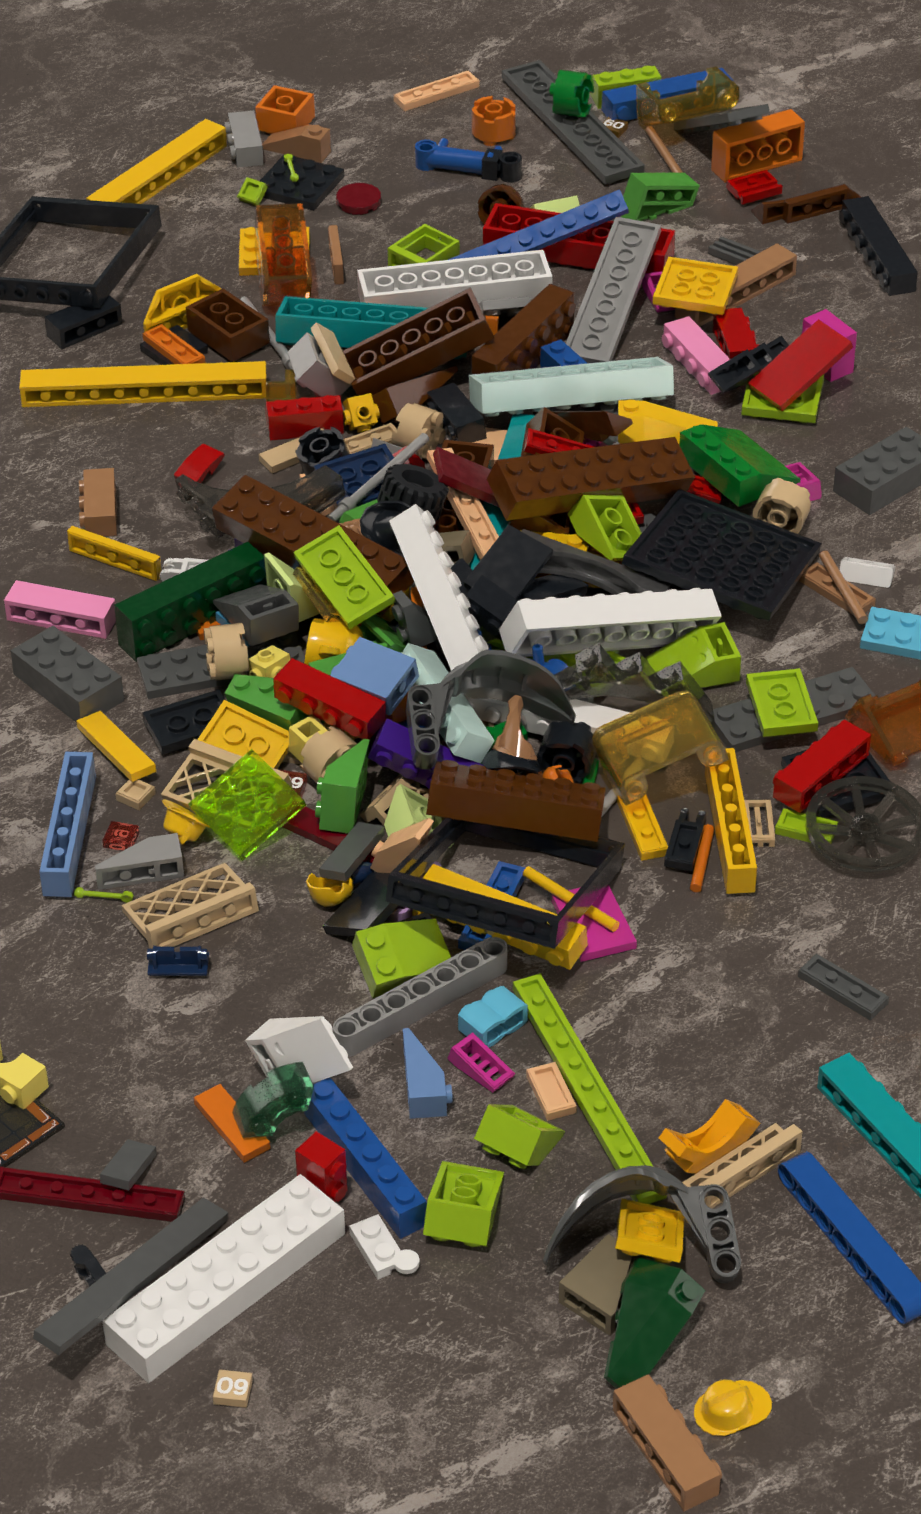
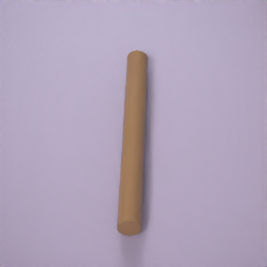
(662, 149)
(843, 587)

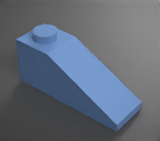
(424, 1080)

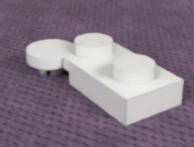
(381, 1249)

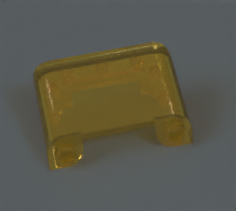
(713, 95)
(653, 740)

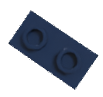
(187, 962)

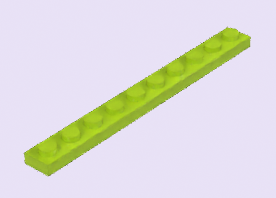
(583, 1078)

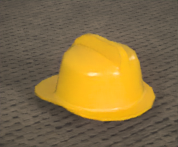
(183, 822)
(731, 1407)

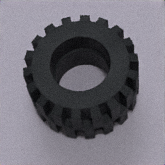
(414, 486)

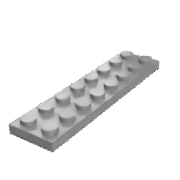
(613, 289)

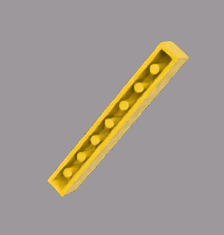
(165, 165)

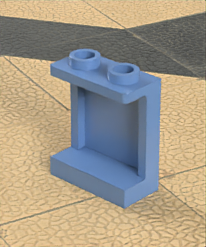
(377, 671)

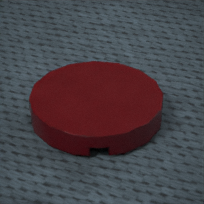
(358, 198)

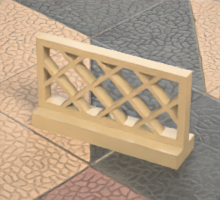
(210, 758)
(194, 918)

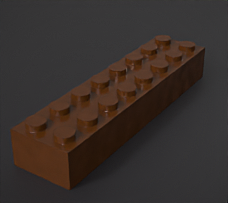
(559, 479)
(282, 526)

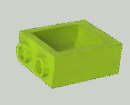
(405, 249)

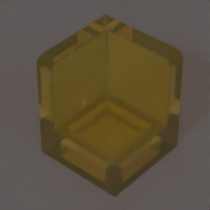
(282, 389)

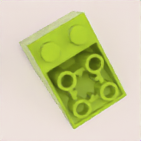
(706, 654)

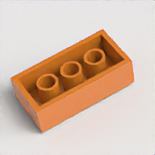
(758, 145)

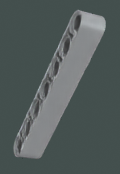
(421, 995)

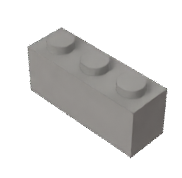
(244, 139)

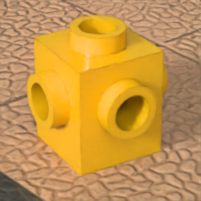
(364, 405)

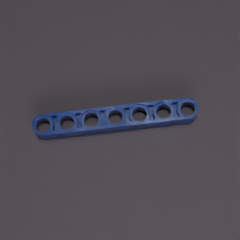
(853, 1236)

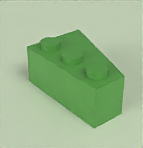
(658, 193)
(257, 697)

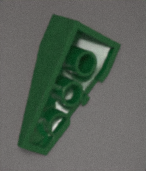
(651, 1315)

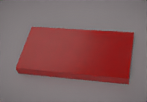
(800, 365)

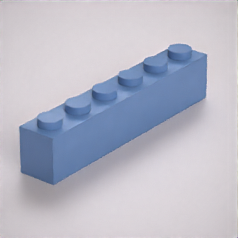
(68, 824)

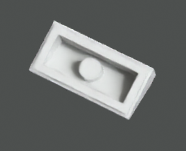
(867, 572)

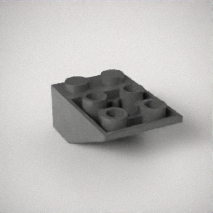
(262, 610)

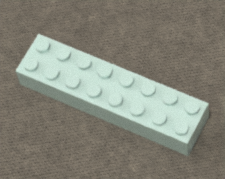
(571, 385)

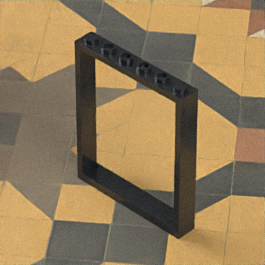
(84, 213)
(492, 914)

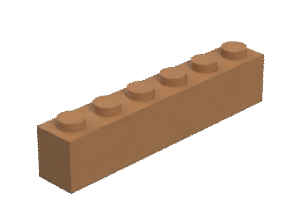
(753, 278)

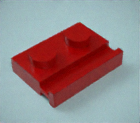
(754, 186)

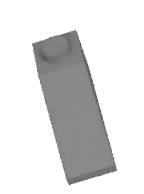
(145, 862)

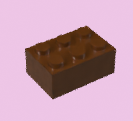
(227, 324)

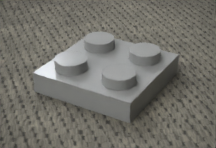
(510, 306)

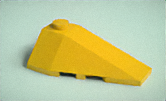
(655, 421)

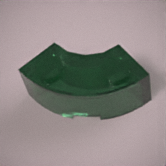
(272, 1100)

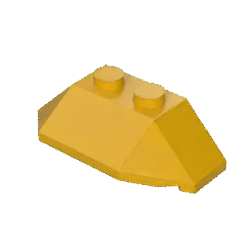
(170, 302)

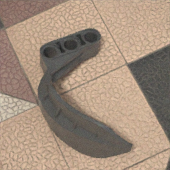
(485, 676)
(689, 1201)

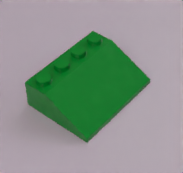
(732, 462)

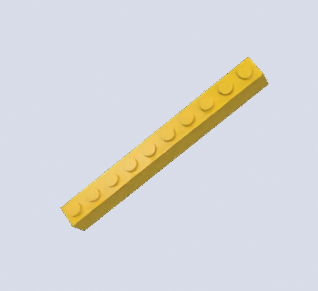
(143, 384)

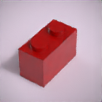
(323, 1165)

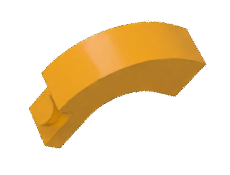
(717, 1137)

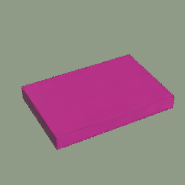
(599, 938)

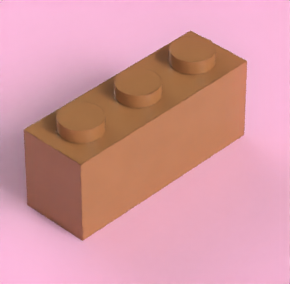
(98, 502)

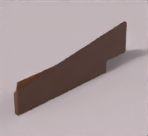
(805, 205)
(596, 424)

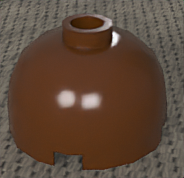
(497, 194)

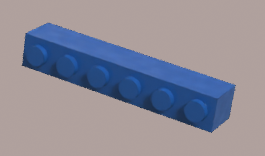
(621, 102)
(367, 1159)

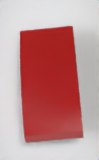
(200, 463)

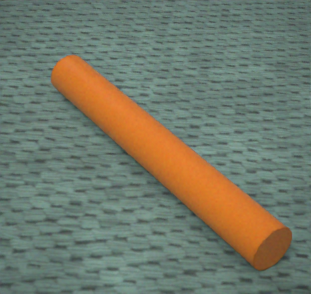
(702, 858)

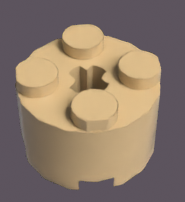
(417, 420)
(783, 505)
(226, 651)
(323, 750)

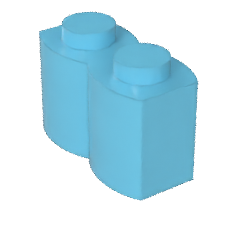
(493, 1016)

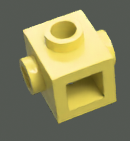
(268, 662)

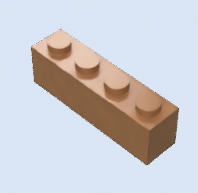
(667, 1442)

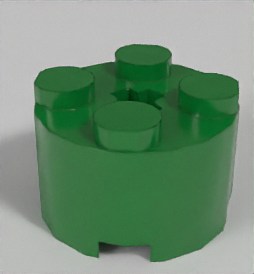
(572, 93)

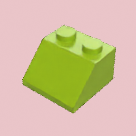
(517, 1135)

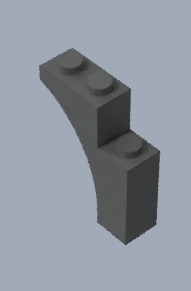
(416, 625)

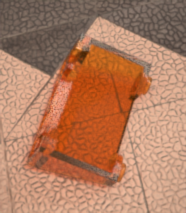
(892, 722)

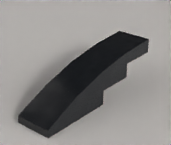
(746, 365)

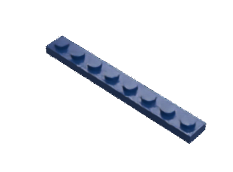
(555, 228)

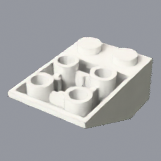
(299, 1040)

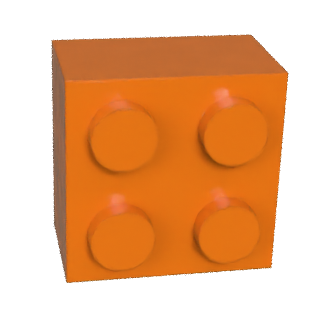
(284, 110)

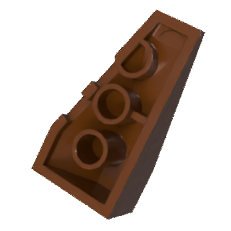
(394, 398)

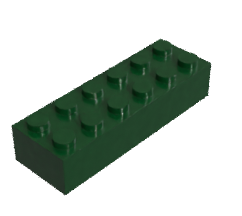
(184, 602)

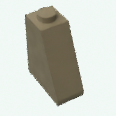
(595, 1285)

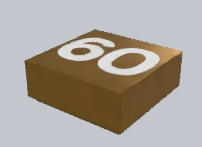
(616, 126)

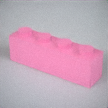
(694, 350)
(60, 608)

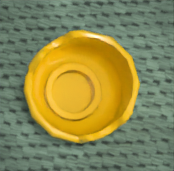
(329, 891)

